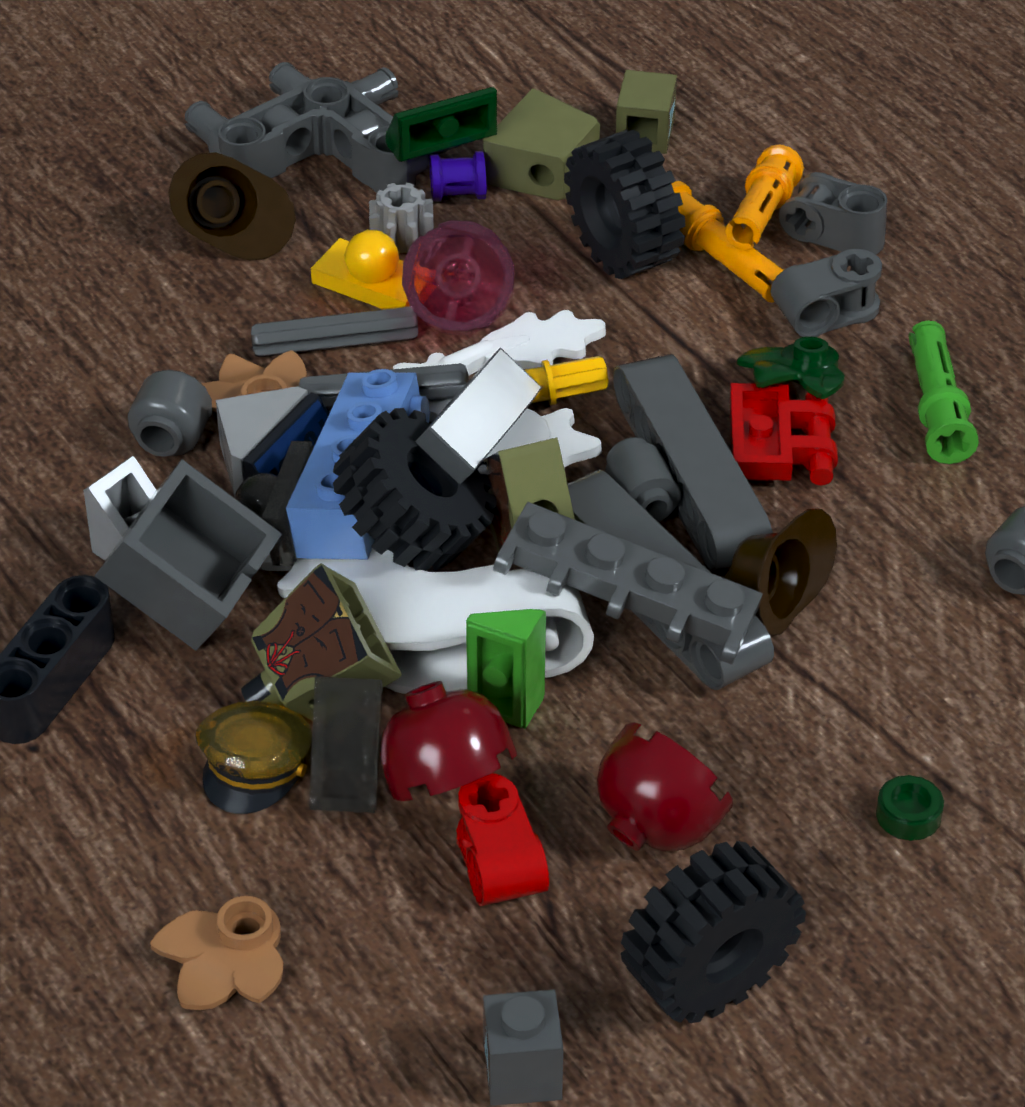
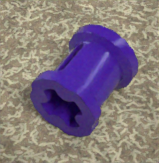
(457, 176)

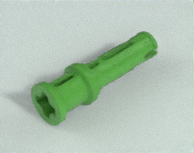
(943, 405)

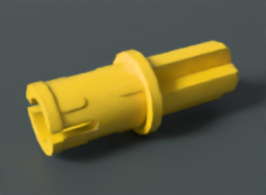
(569, 378)

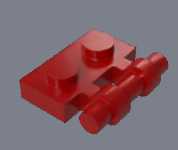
(763, 437)

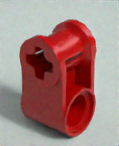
(498, 842)

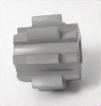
(401, 214)

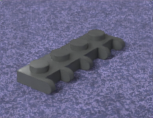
(630, 578)

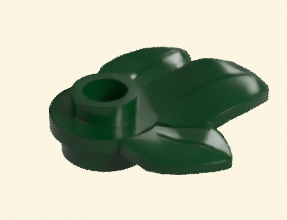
(804, 362)

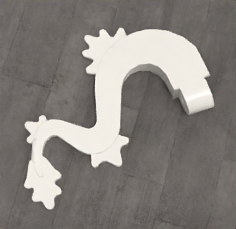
(427, 611)

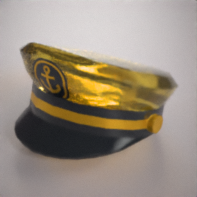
(252, 754)

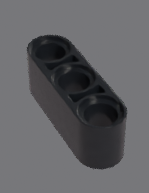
(53, 656)

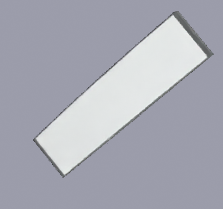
(479, 416)

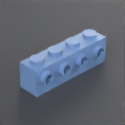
(314, 510)

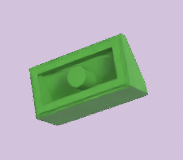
(508, 661)

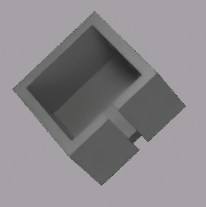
(188, 552)

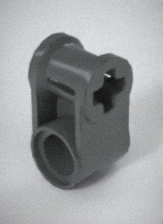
(840, 211)
(826, 295)

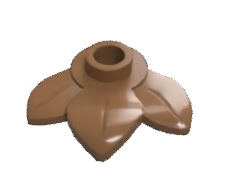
(243, 377)
(221, 959)

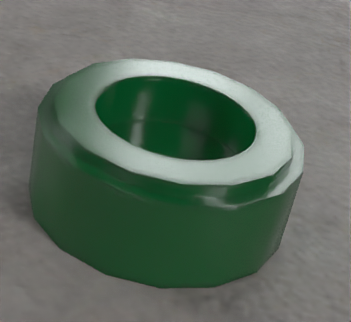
(909, 807)

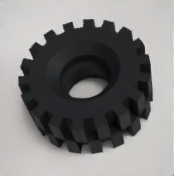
(624, 203)
(407, 496)
(712, 931)

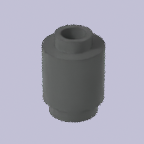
(644, 476)

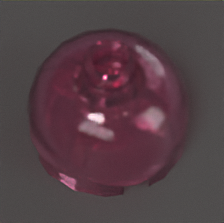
(458, 278)

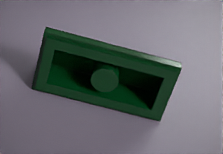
(443, 124)

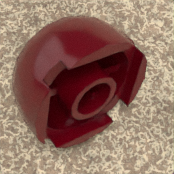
(443, 741)
(658, 793)

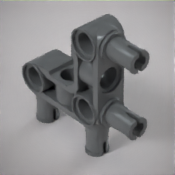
(310, 120)

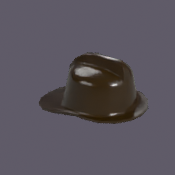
(231, 206)
(787, 567)

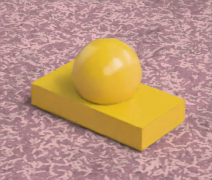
(364, 270)

